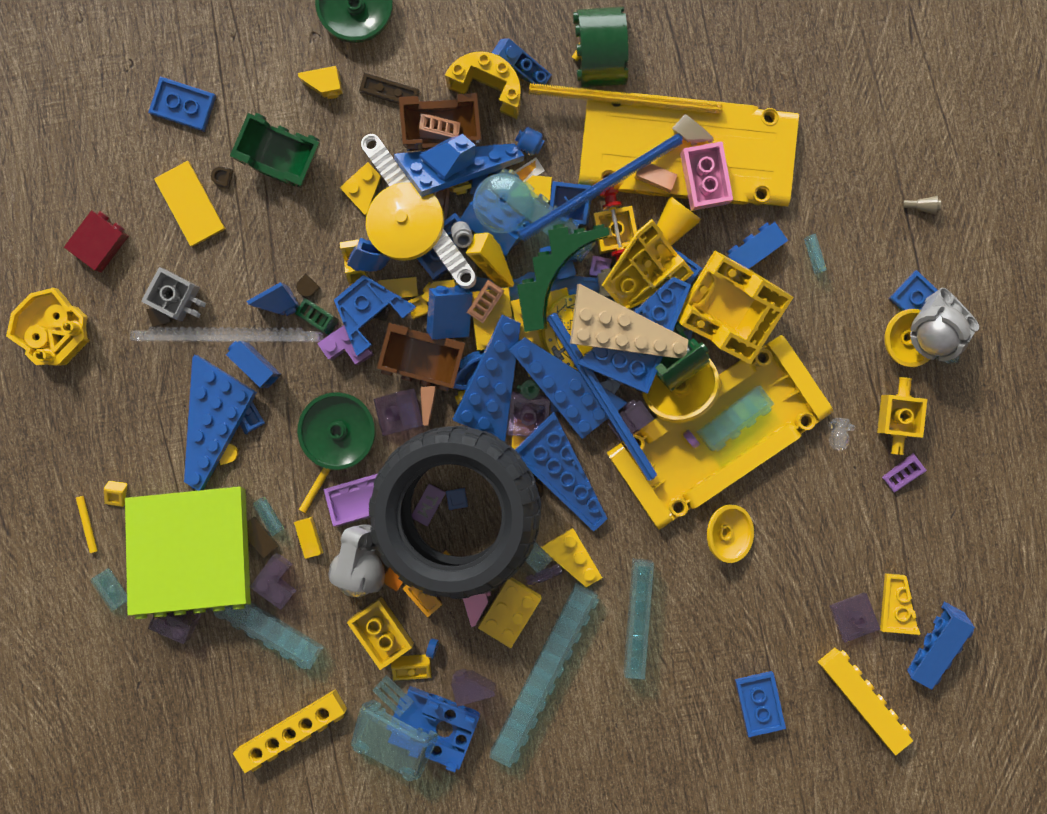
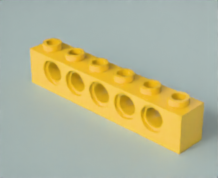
(251, 761)

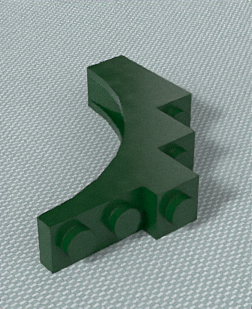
(564, 245)

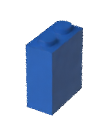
(448, 312)
(253, 364)

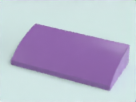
(350, 500)

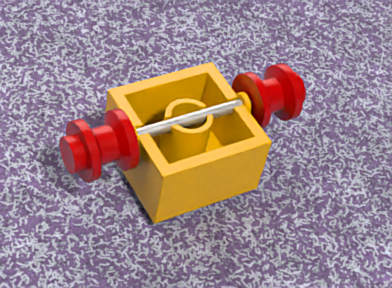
(619, 220)

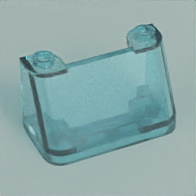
(392, 741)

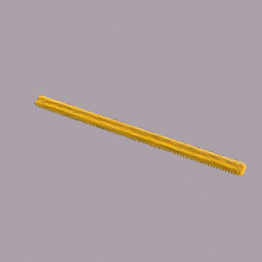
(625, 98)

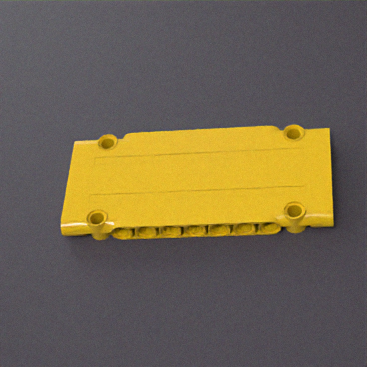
(755, 151)
(698, 473)

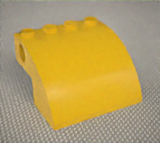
(733, 307)

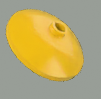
(902, 350)
(730, 533)

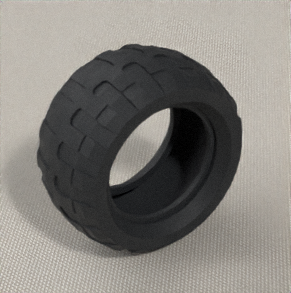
(411, 556)

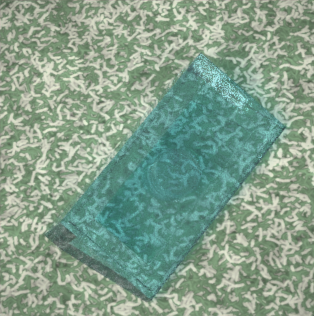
(268, 516)
(109, 589)

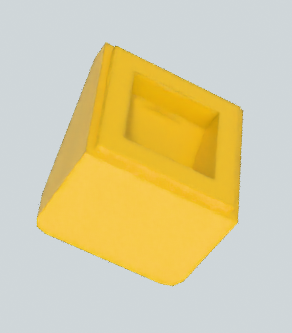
(115, 493)

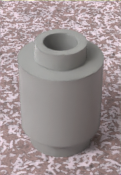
(461, 234)

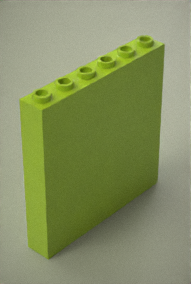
(187, 552)

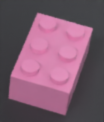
(706, 176)

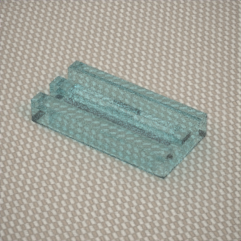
(815, 254)
(405, 697)

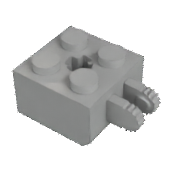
(183, 295)

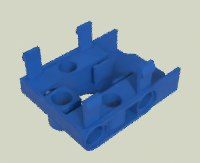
(430, 710)

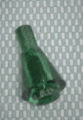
(529, 389)

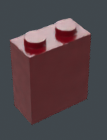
(96, 240)

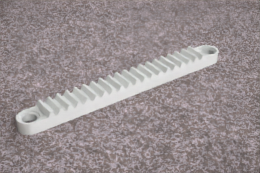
(393, 175)

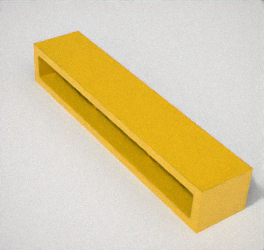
(865, 701)

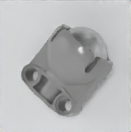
(942, 327)
(358, 565)

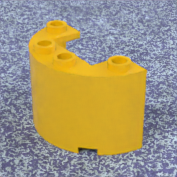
(491, 71)

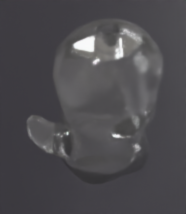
(839, 435)

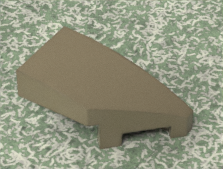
(691, 131)

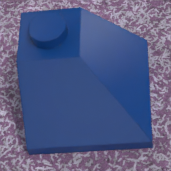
(450, 156)
(276, 299)

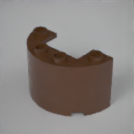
(461, 110)
(420, 357)

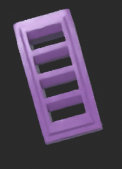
(900, 467)

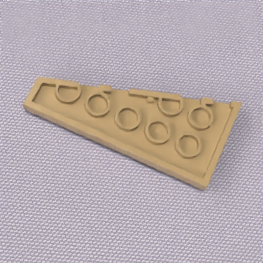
(612, 326)

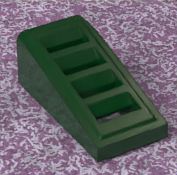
(327, 322)

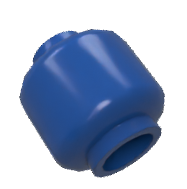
(529, 141)

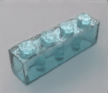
(735, 418)

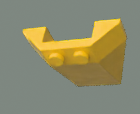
(644, 267)

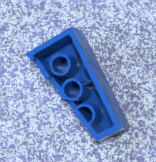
(941, 646)

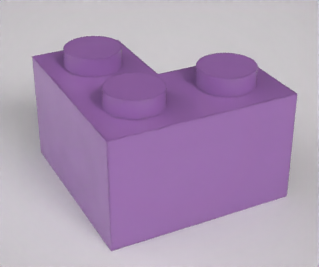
(338, 343)

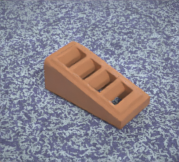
(433, 121)
(494, 287)
(427, 400)

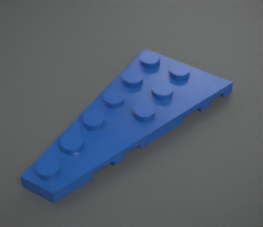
(487, 160)

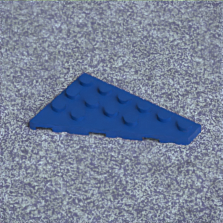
(633, 368)
(214, 415)

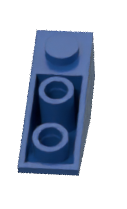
(521, 62)

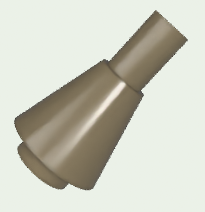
(929, 205)

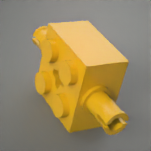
(914, 416)

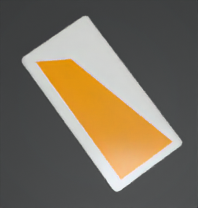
(529, 169)

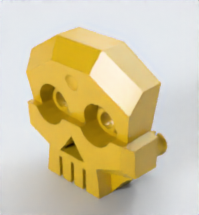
(37, 316)

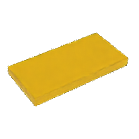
(189, 203)

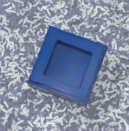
(456, 498)

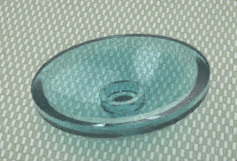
(502, 216)

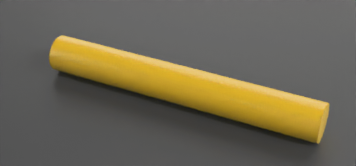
(314, 490)
(86, 524)

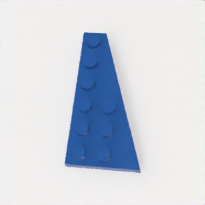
(564, 387)
(489, 392)
(557, 466)

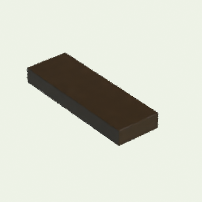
(385, 88)

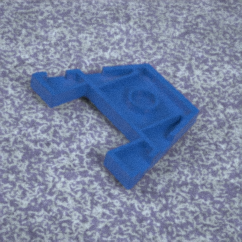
(362, 303)

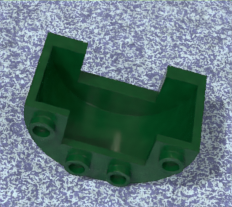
(602, 46)
(275, 150)
(676, 371)

